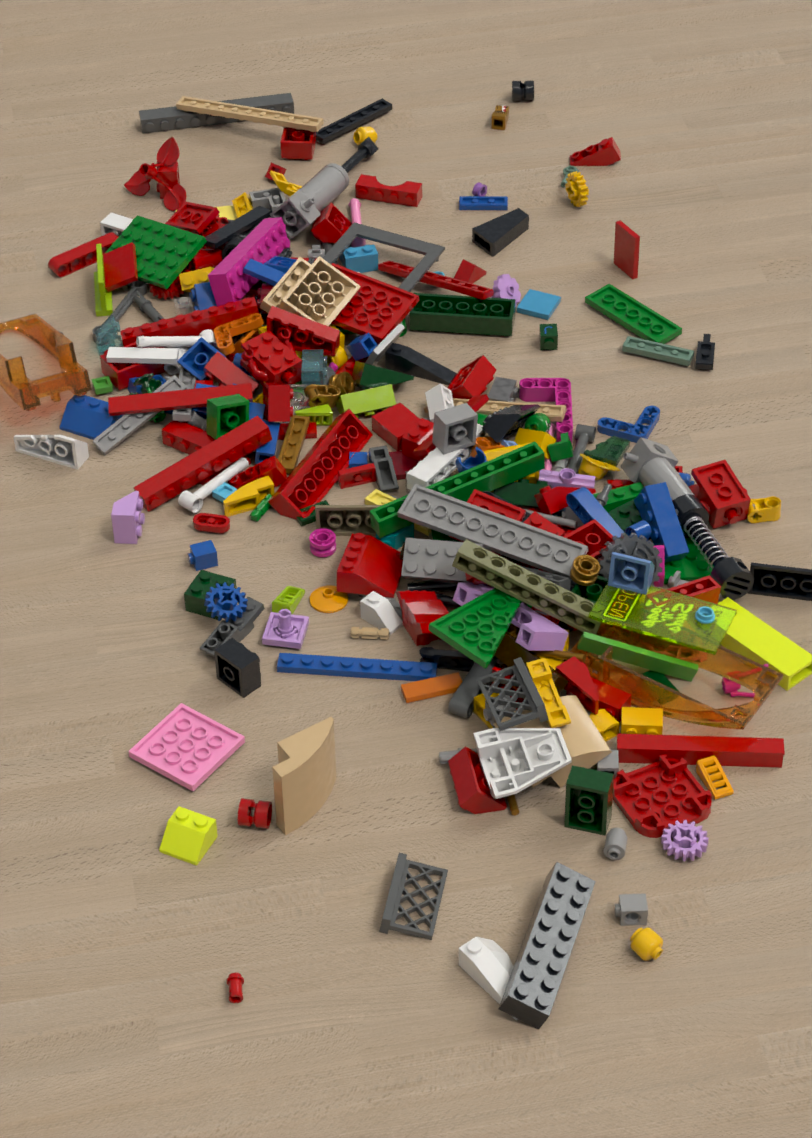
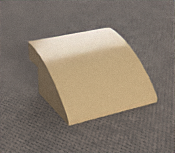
(312, 291)
(581, 738)
(304, 774)

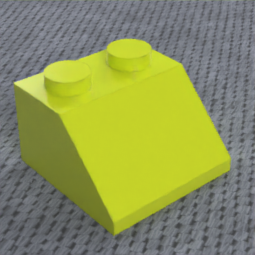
(188, 835)

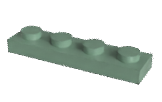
(658, 351)

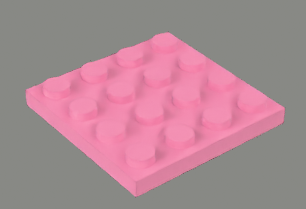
(186, 747)

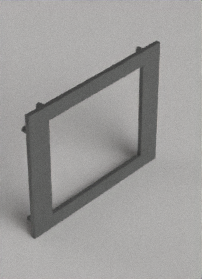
(431, 251)

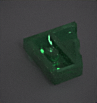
(609, 451)

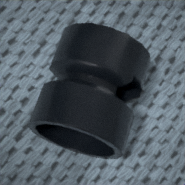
(523, 90)

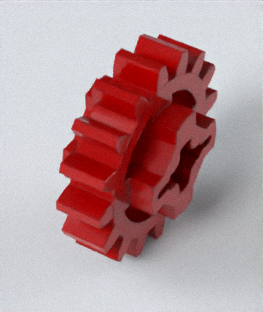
(172, 291)

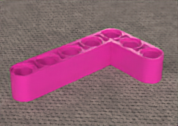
(550, 390)

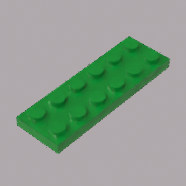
(633, 315)

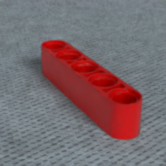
(80, 256)

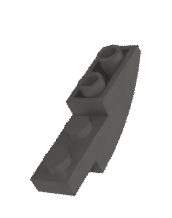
(233, 629)

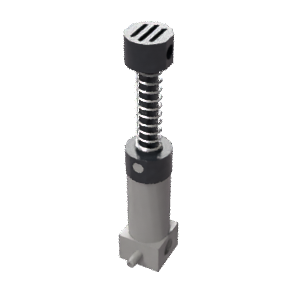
(655, 464)

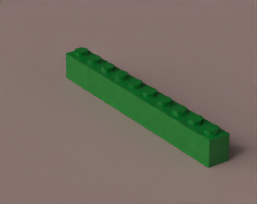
(482, 477)

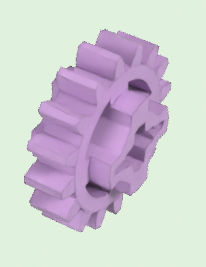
(684, 840)

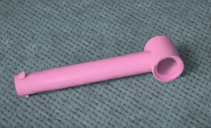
(355, 205)

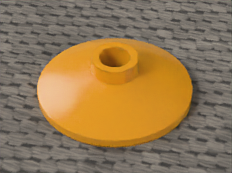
(327, 600)

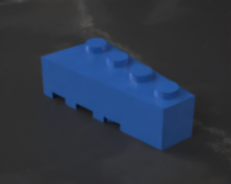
(658, 510)

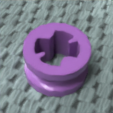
(479, 189)

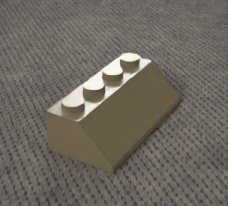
(345, 519)

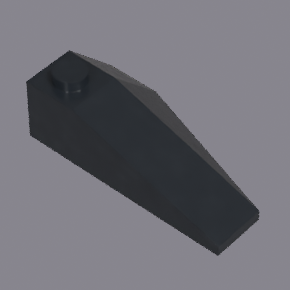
(408, 361)

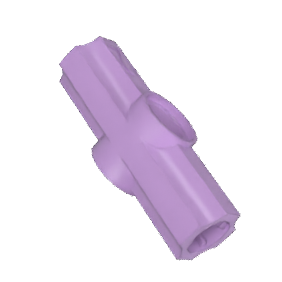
(567, 478)

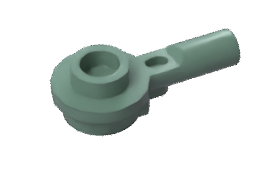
(568, 170)

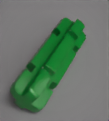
(261, 508)

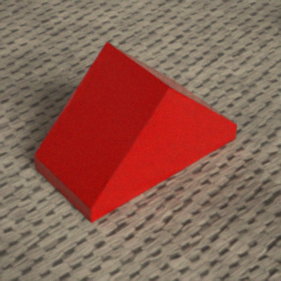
(469, 272)

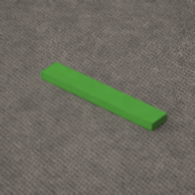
(638, 656)

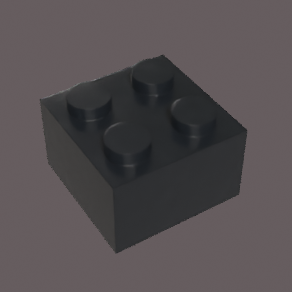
(237, 667)

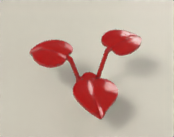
(139, 182)

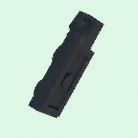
(705, 353)

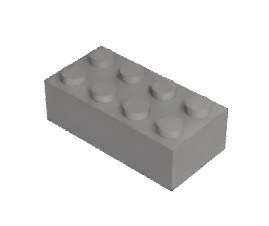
(432, 561)

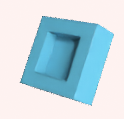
(223, 491)

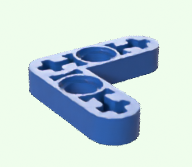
(611, 426)

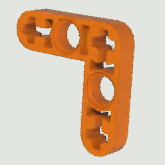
(225, 332)

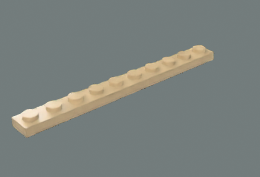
(248, 113)

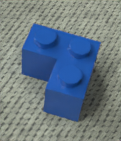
(202, 296)

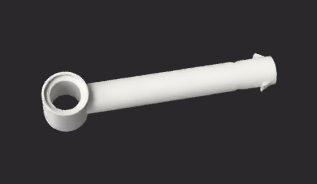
(175, 341)
(194, 501)

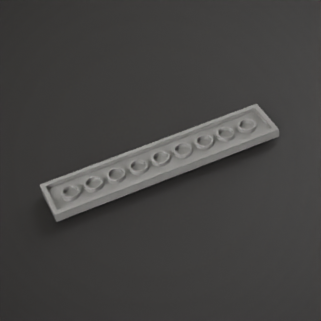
(492, 530)

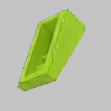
(320, 414)
(286, 600)

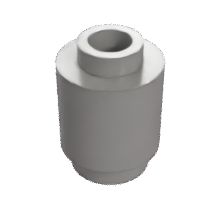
(615, 844)

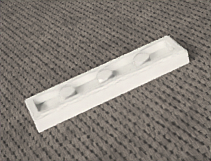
(142, 355)

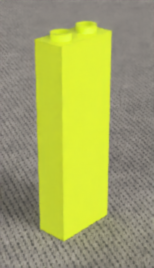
(765, 645)

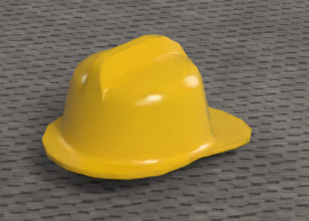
(594, 467)

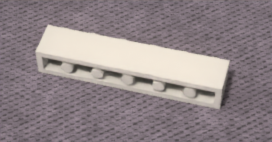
(437, 465)

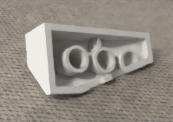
(53, 448)
(486, 965)

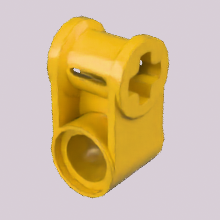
(764, 510)

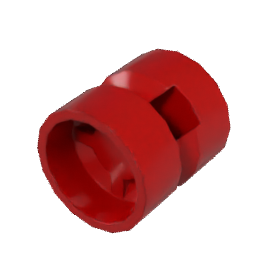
(262, 813)

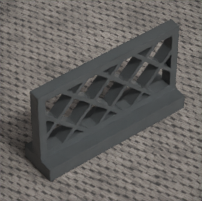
(526, 690)
(397, 889)

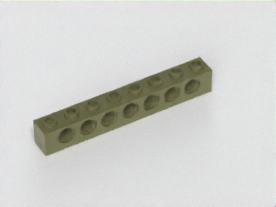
(526, 586)

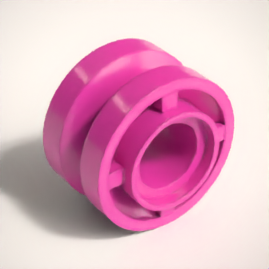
(322, 542)

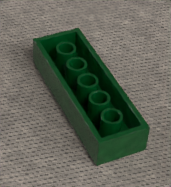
(463, 314)

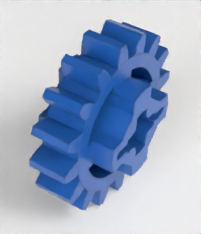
(226, 602)

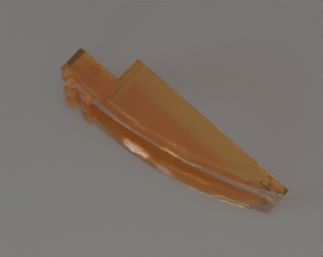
(13, 374)
(675, 705)

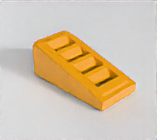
(711, 765)

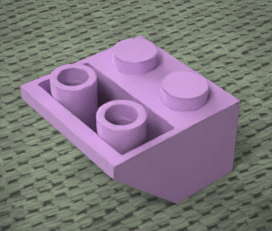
(128, 519)

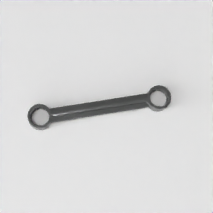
(136, 287)

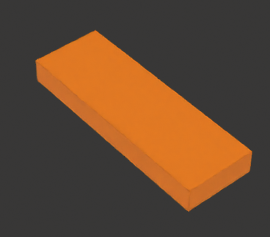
(431, 687)

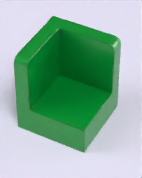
(561, 449)

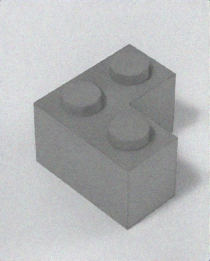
(267, 198)

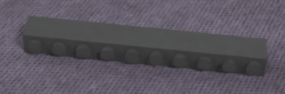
(172, 119)

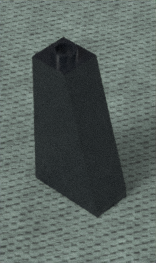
(501, 231)

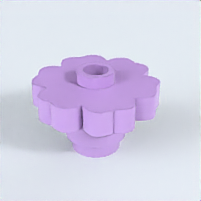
(506, 288)

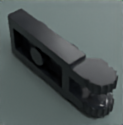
(446, 659)

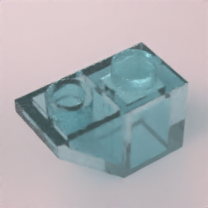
(107, 335)

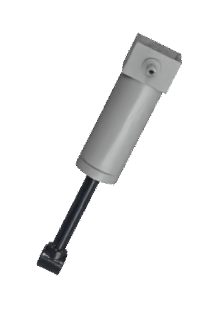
(319, 192)

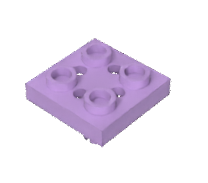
(287, 626)

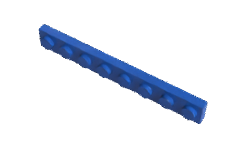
(355, 667)

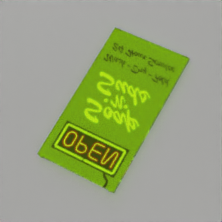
(663, 616)

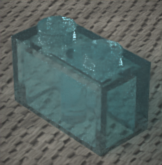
(313, 367)

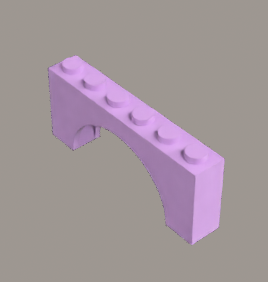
(535, 630)

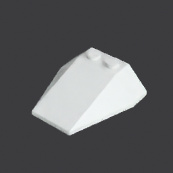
(519, 757)

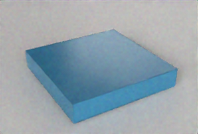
(538, 304)

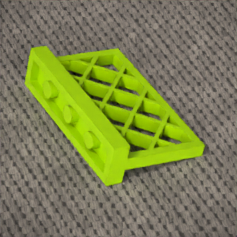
(103, 298)

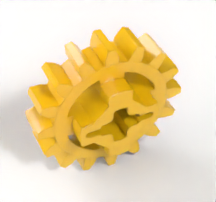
(577, 189)

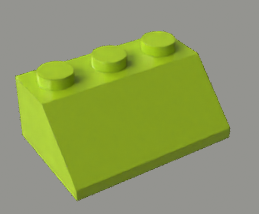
(367, 400)

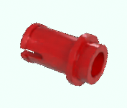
(235, 984)

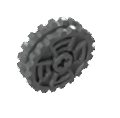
(630, 546)

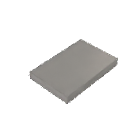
(380, 350)

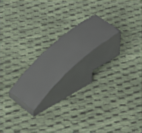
(384, 468)

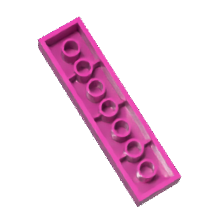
(261, 245)

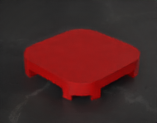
(661, 796)

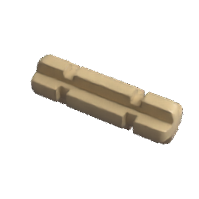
(370, 633)

